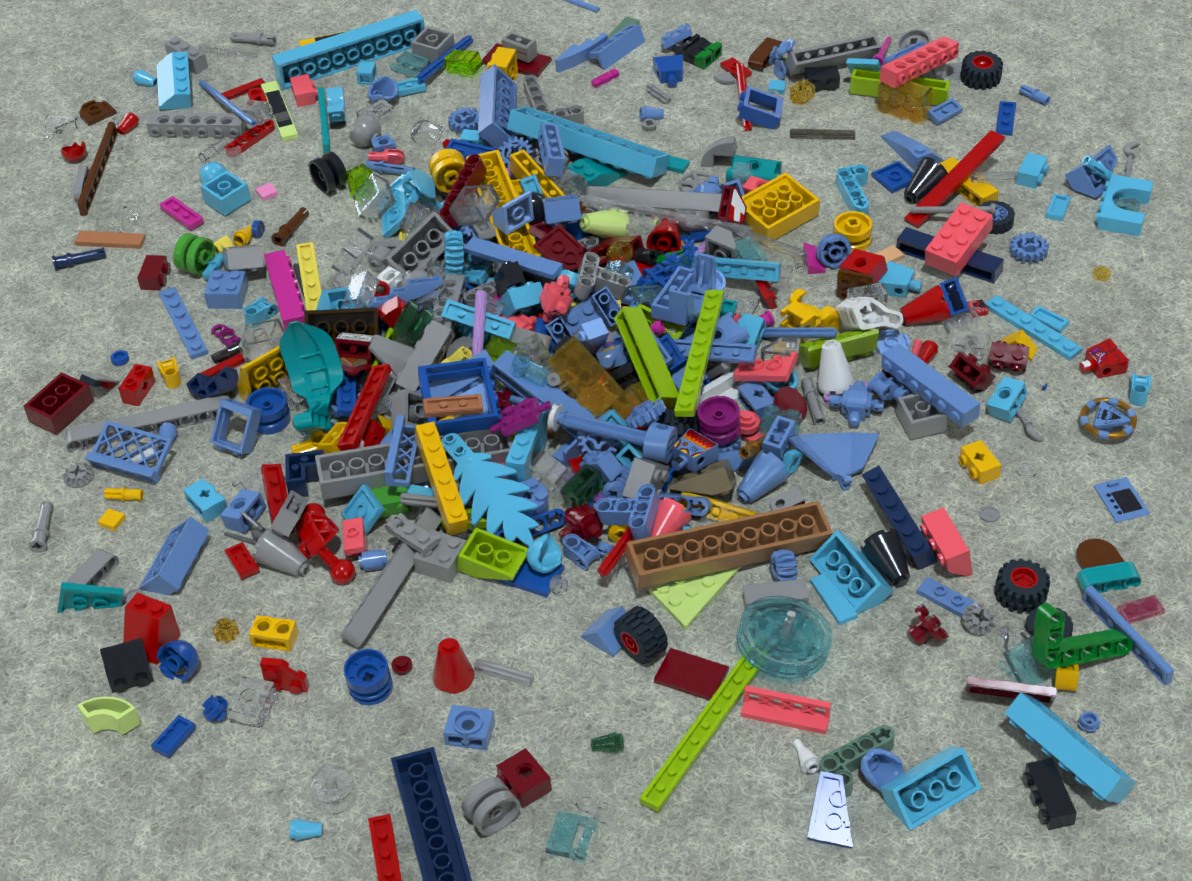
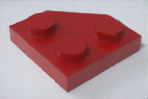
(283, 676)

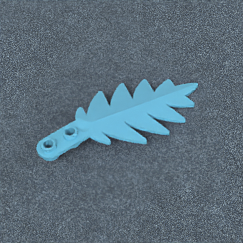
(491, 491)

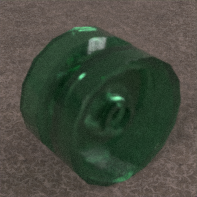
(412, 321)

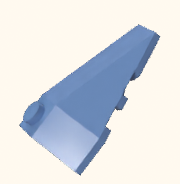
(909, 149)

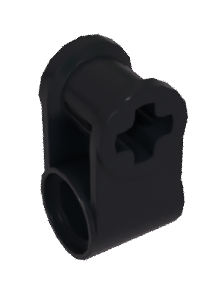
(647, 256)

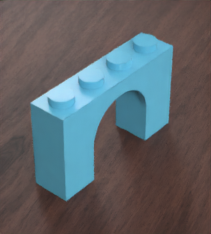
(1115, 218)
(525, 443)

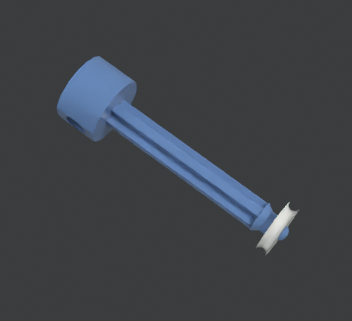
(656, 441)

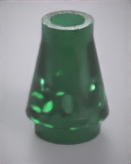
(610, 743)

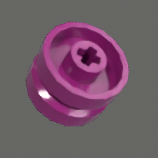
(719, 419)

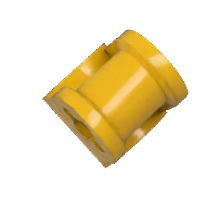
(170, 373)

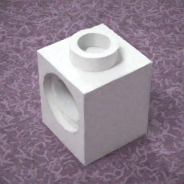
(391, 277)

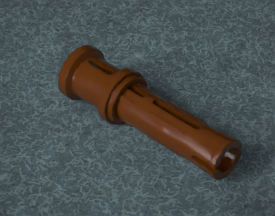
(286, 230)

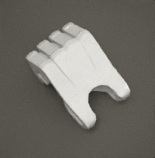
(879, 316)

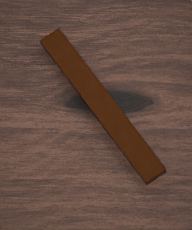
(97, 169)

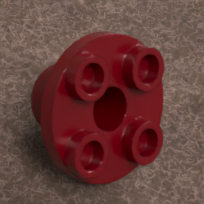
(926, 627)

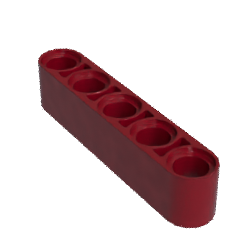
(470, 175)

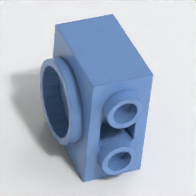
(469, 727)

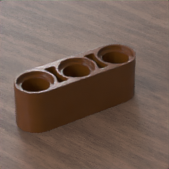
(760, 57)

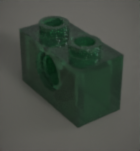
(582, 486)

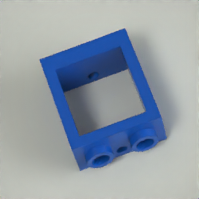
(758, 115)

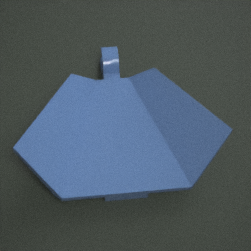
(837, 453)

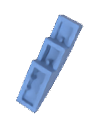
(578, 54)
(414, 289)

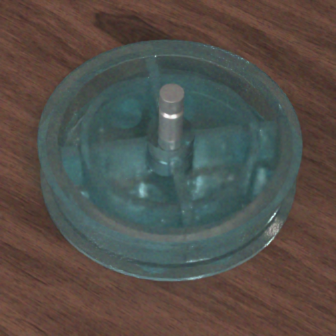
(784, 637)

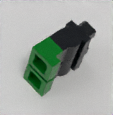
(698, 51)

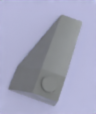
(391, 352)

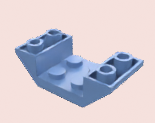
(598, 305)

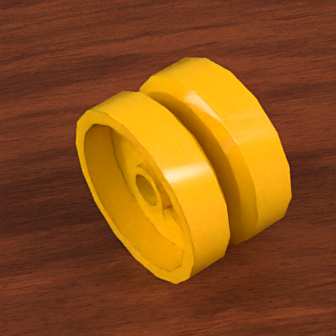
(445, 168)
(856, 228)

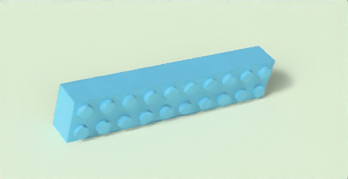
(348, 48)
(592, 143)

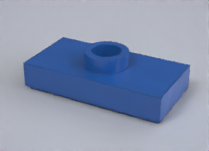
(173, 736)

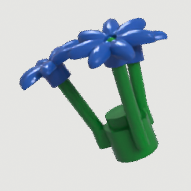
(670, 261)

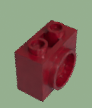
(514, 775)

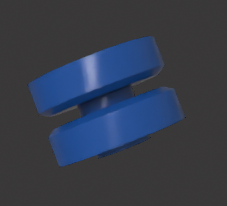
(274, 409)

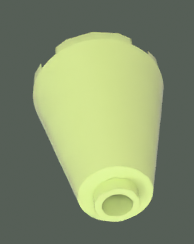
(605, 223)

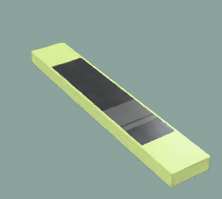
(281, 114)

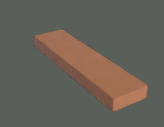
(110, 239)

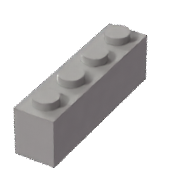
(426, 352)

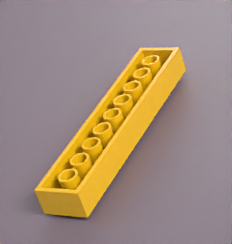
(498, 176)

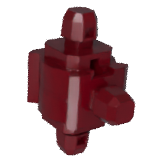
(582, 522)

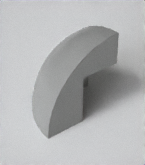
(721, 148)

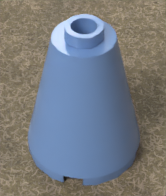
(762, 476)

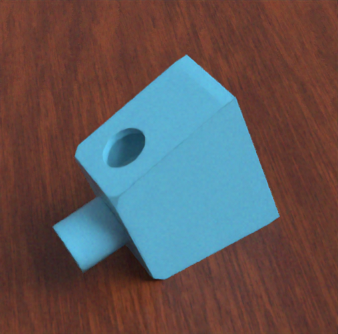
(899, 280)

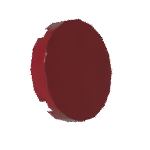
(790, 398)

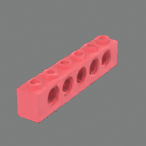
(919, 61)

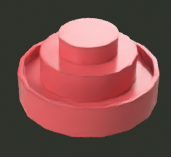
(749, 422)

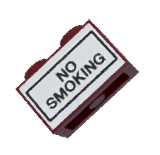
(354, 346)

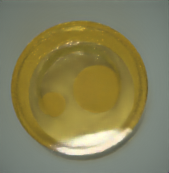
(1101, 273)

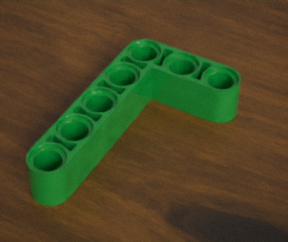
(1056, 652)

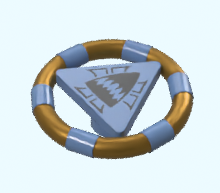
(1108, 418)

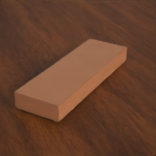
(452, 405)

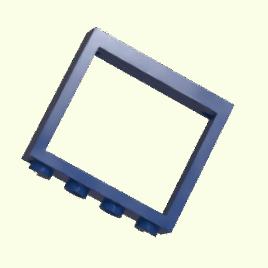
(457, 370)

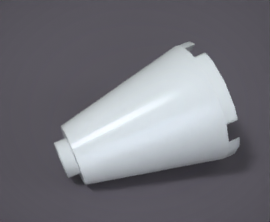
(834, 369)

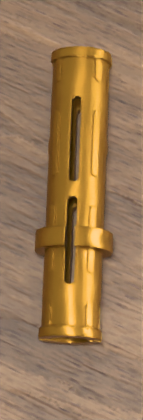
(750, 448)

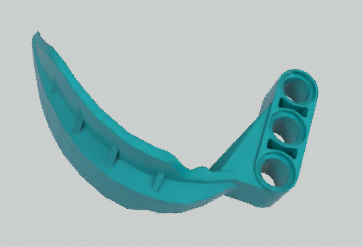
(313, 373)

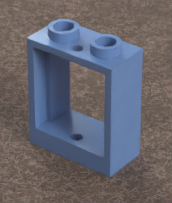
(222, 422)

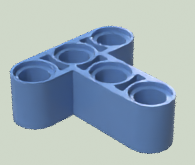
(636, 512)

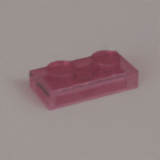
(1141, 609)

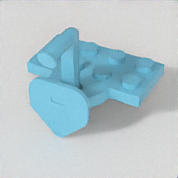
(406, 191)

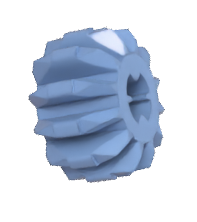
(783, 565)

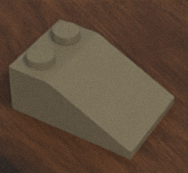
(711, 479)

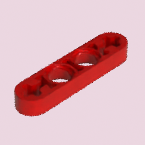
(251, 139)

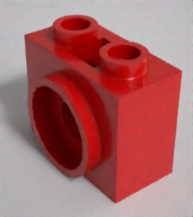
(865, 263)

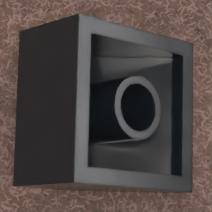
(127, 665)

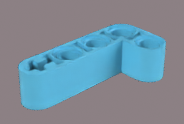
(849, 182)

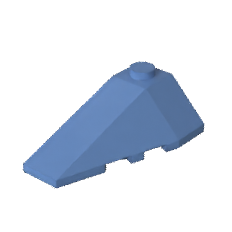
(1085, 181)

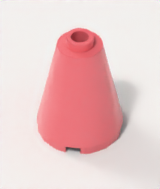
(669, 517)

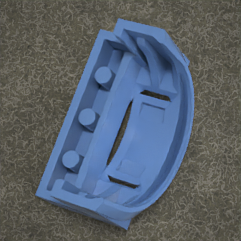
(676, 301)

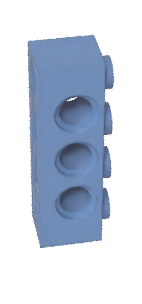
(551, 149)

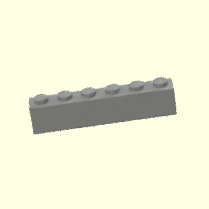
(832, 53)

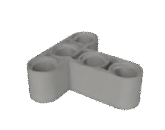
(595, 278)

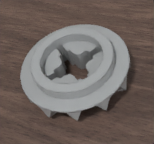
(83, 478)
(971, 622)

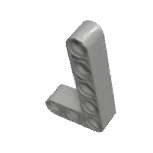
(538, 101)

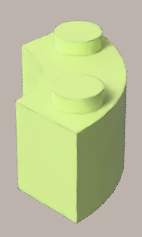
(109, 713)

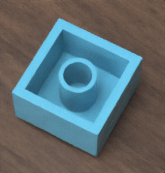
(225, 193)
(522, 300)

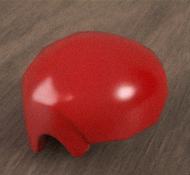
(74, 152)

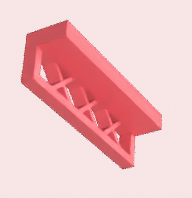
(786, 712)

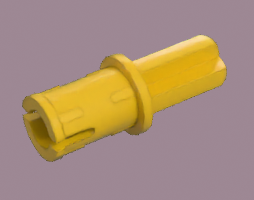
(124, 494)

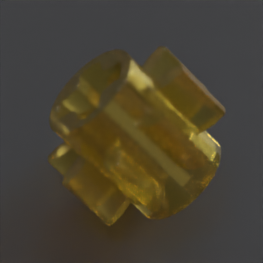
(225, 630)

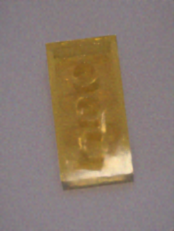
(585, 377)

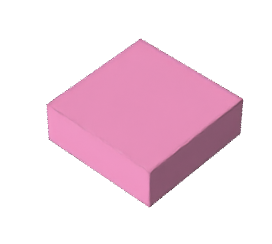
(266, 191)

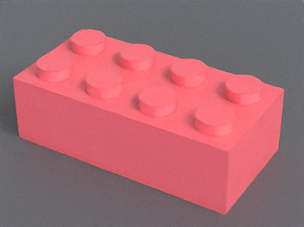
(958, 239)

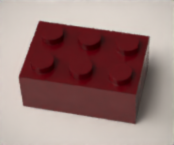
(58, 403)

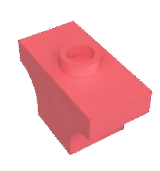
(354, 537)

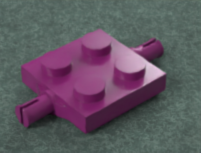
(520, 416)

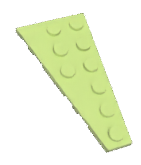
(689, 596)

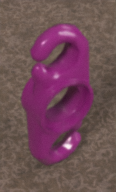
(224, 332)

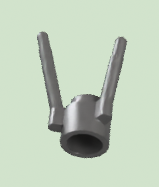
(256, 533)

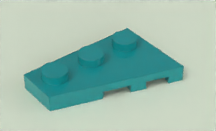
(82, 595)

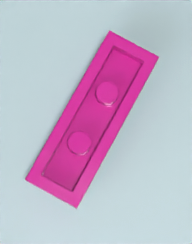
(181, 213)

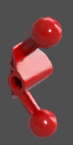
(314, 532)

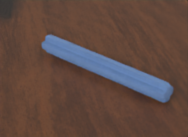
(800, 332)

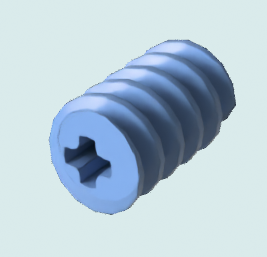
(616, 487)

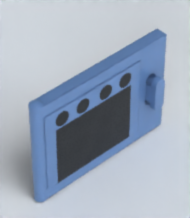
(1121, 500)

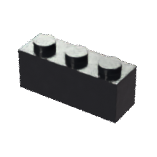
(1049, 794)

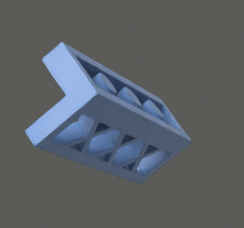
(395, 452)

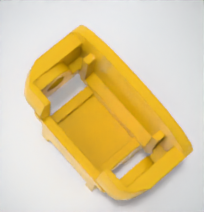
(808, 316)

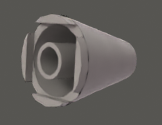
(280, 554)

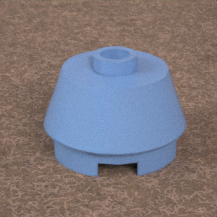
(833, 250)

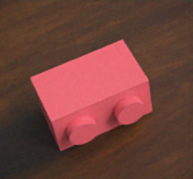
(303, 90)

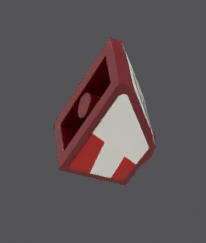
(732, 206)

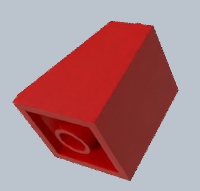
(152, 622)

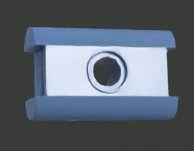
(728, 331)

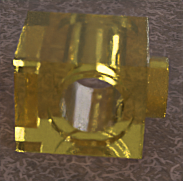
(802, 92)

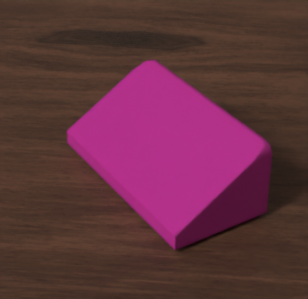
(813, 264)

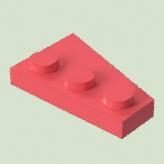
(773, 370)

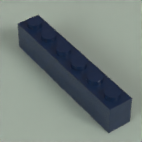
(981, 265)
(899, 517)

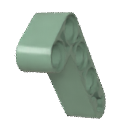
(848, 757)

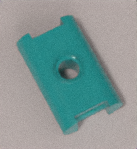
(761, 168)

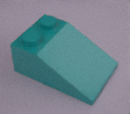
(597, 173)

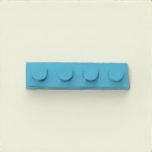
(465, 315)

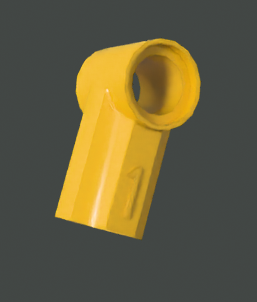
(309, 445)

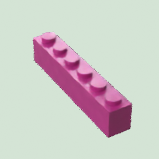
(285, 287)

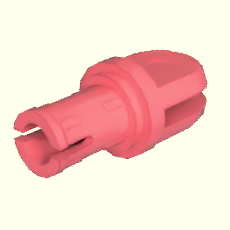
(390, 156)

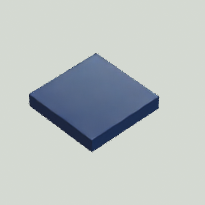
(893, 176)

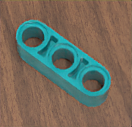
(1109, 577)

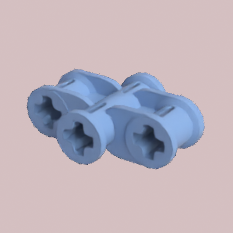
(888, 387)

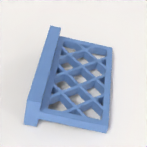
(128, 467)

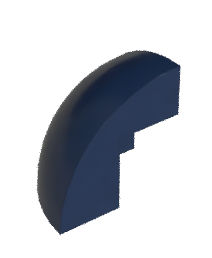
(219, 384)

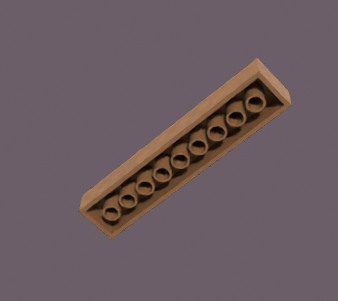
(726, 544)

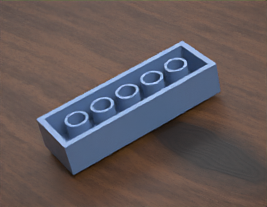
(495, 103)

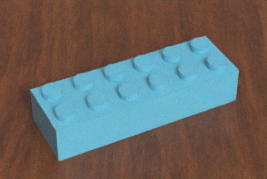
(1070, 749)

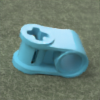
(259, 311)
(1139, 389)

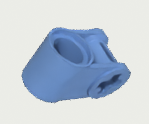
(579, 551)

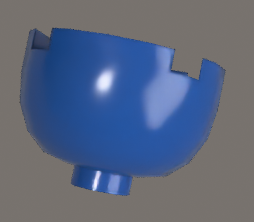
(177, 655)

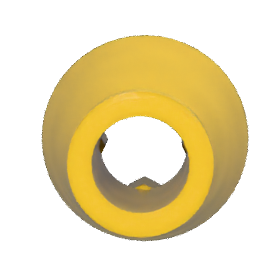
(242, 236)

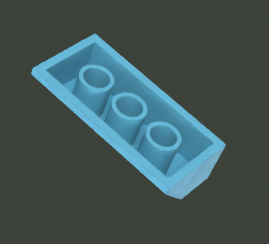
(174, 81)
(852, 573)
(931, 787)

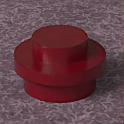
(401, 665)

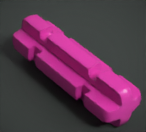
(604, 78)

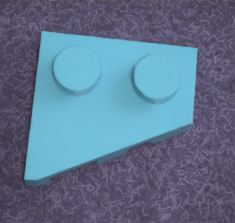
(478, 273)

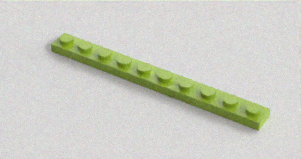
(699, 354)
(698, 736)

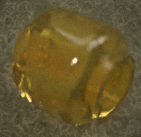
(621, 251)

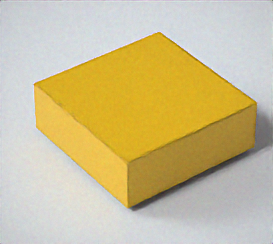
(111, 519)

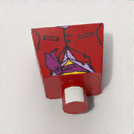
(1104, 360)

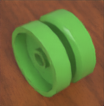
(193, 253)

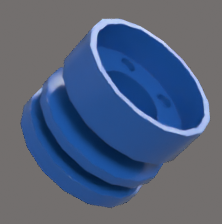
(368, 677)

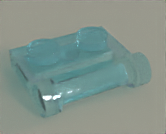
(564, 833)

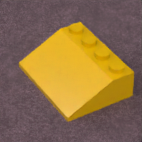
(780, 206)
(261, 373)

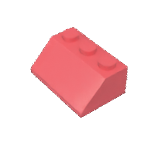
(947, 542)

